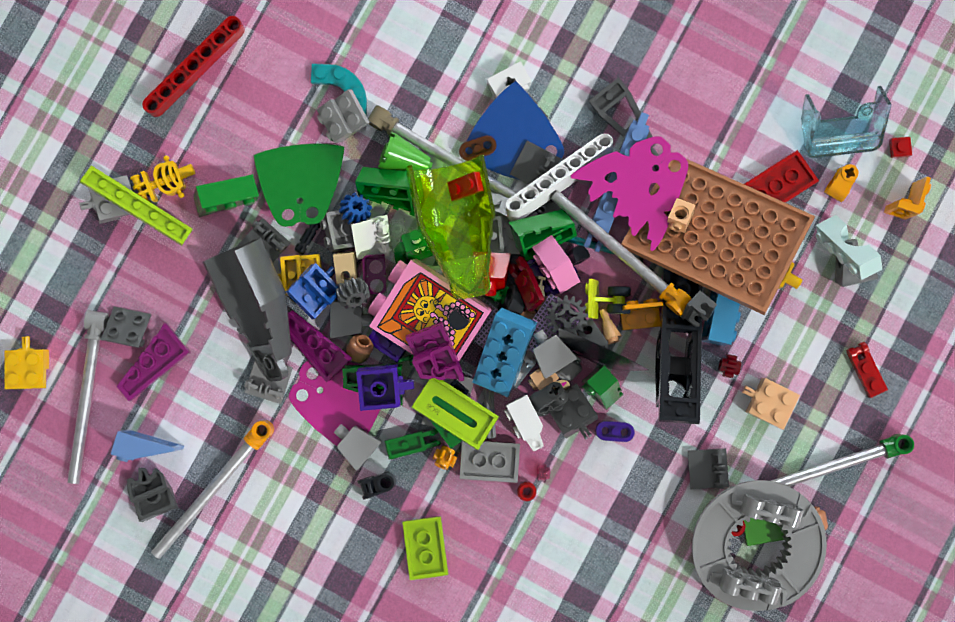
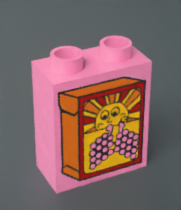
(421, 300)

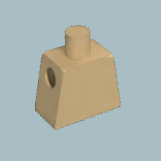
(345, 262)

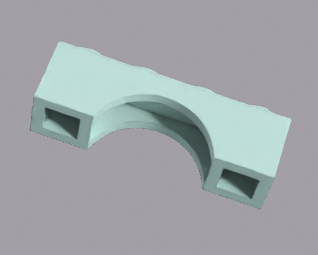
(860, 260)

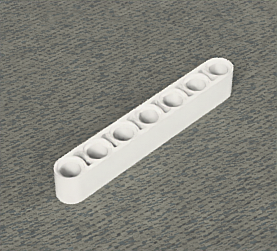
(552, 183)

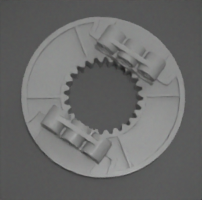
(784, 580)

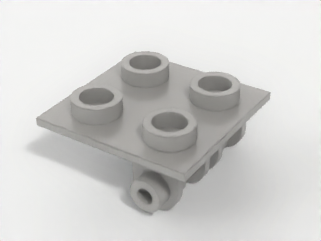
(263, 388)

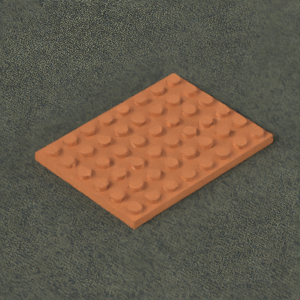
(734, 242)

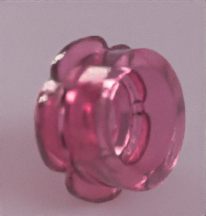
(543, 473)

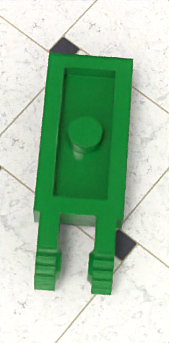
(410, 444)

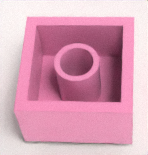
(555, 265)

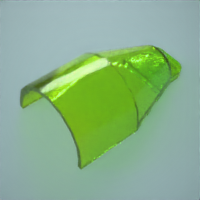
(455, 230)

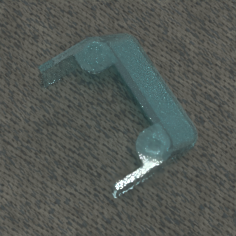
(845, 134)

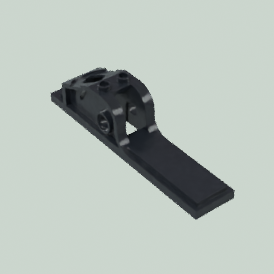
(682, 370)

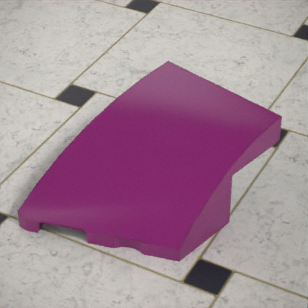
(434, 354)

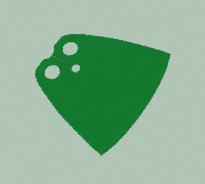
(296, 173)

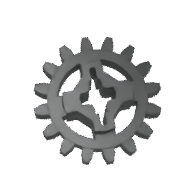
(566, 307)

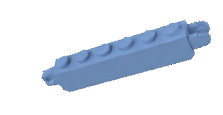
(605, 209)

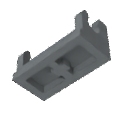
(699, 306)

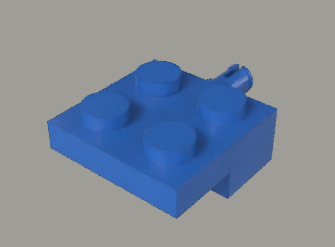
(314, 290)

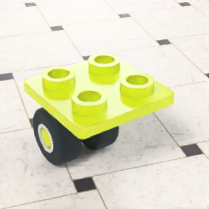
(617, 292)

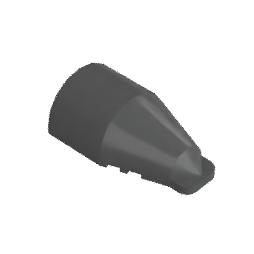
(256, 301)

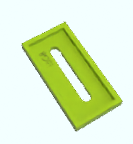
(482, 416)

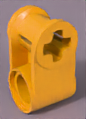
(840, 184)

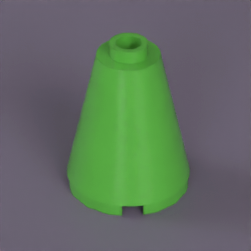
(399, 154)

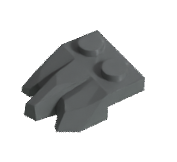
(151, 494)

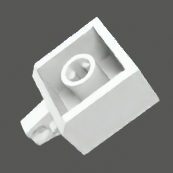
(526, 421)

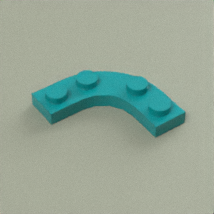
(341, 77)

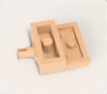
(771, 402)

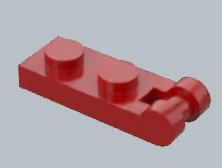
(867, 370)

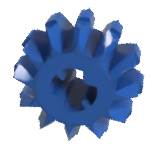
(352, 202)

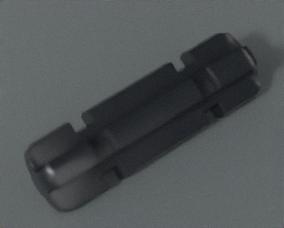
(306, 238)

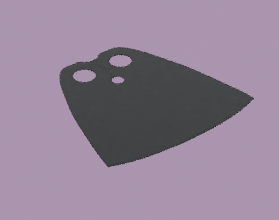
(610, 358)

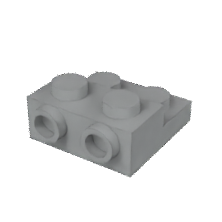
(342, 117)
(337, 231)

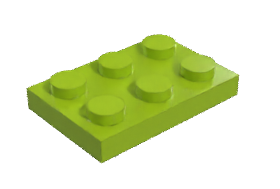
(425, 548)

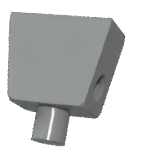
(551, 354)
(356, 445)

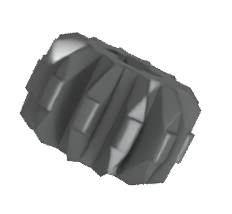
(352, 293)

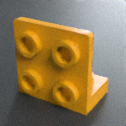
(914, 204)
(641, 315)

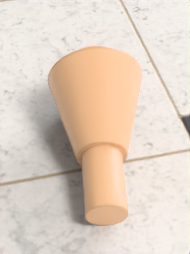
(610, 331)

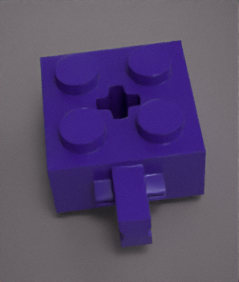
(393, 386)

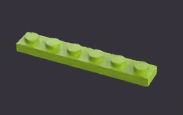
(136, 205)

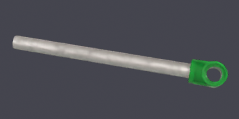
(887, 448)

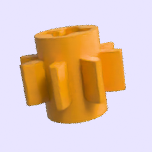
(444, 457)

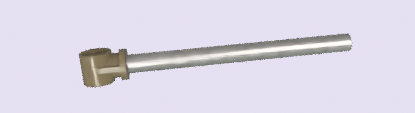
(382, 120)

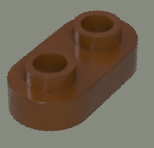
(477, 147)

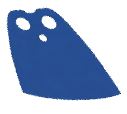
(511, 122)

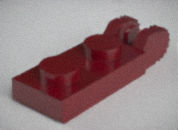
(526, 284)

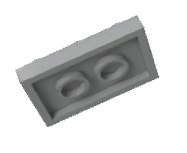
(491, 462)

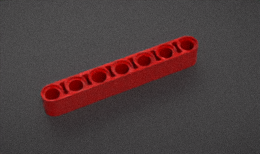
(192, 76)

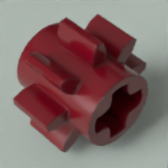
(729, 366)

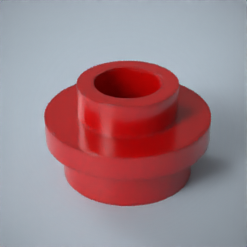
(531, 495)

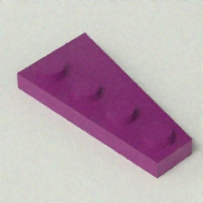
(318, 349)
(159, 357)

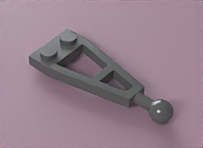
(608, 98)

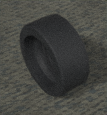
(513, 300)

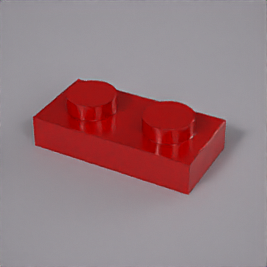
(465, 186)

